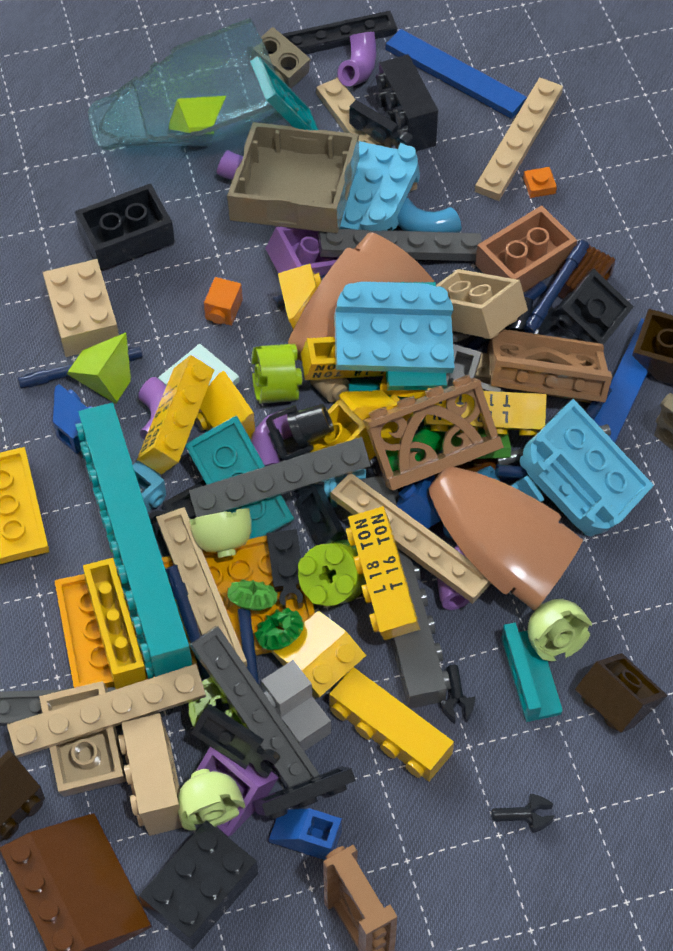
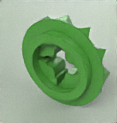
(252, 595)

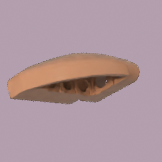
(370, 261)
(505, 533)

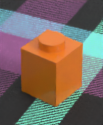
(223, 301)

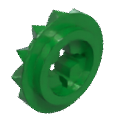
(272, 638)

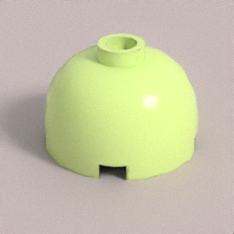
(222, 531)
(558, 628)
(210, 798)

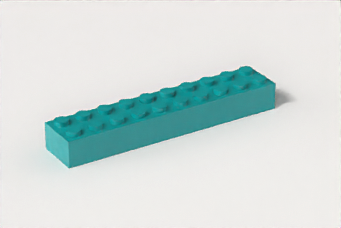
(132, 542)

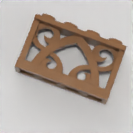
(549, 365)
(472, 444)
(356, 903)

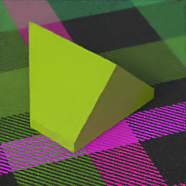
(195, 113)
(104, 367)

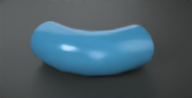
(415, 219)

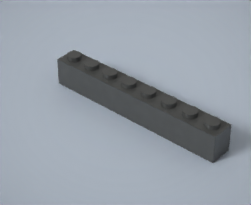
(416, 652)

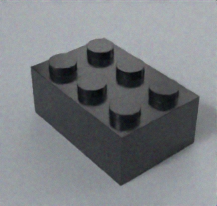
(407, 101)
(125, 226)
(199, 884)

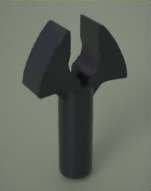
(456, 696)
(526, 813)

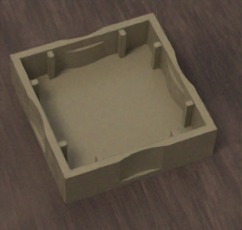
(294, 177)

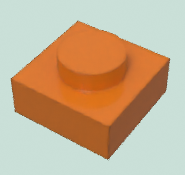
(539, 182)

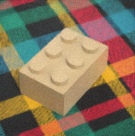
(483, 302)
(80, 306)
(89, 760)
(151, 773)

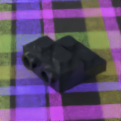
(592, 309)

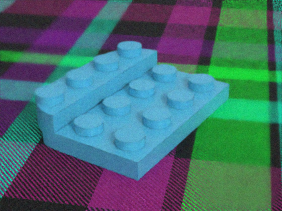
(380, 187)
(394, 328)
(584, 471)

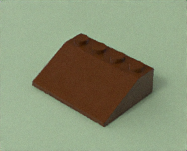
(75, 886)

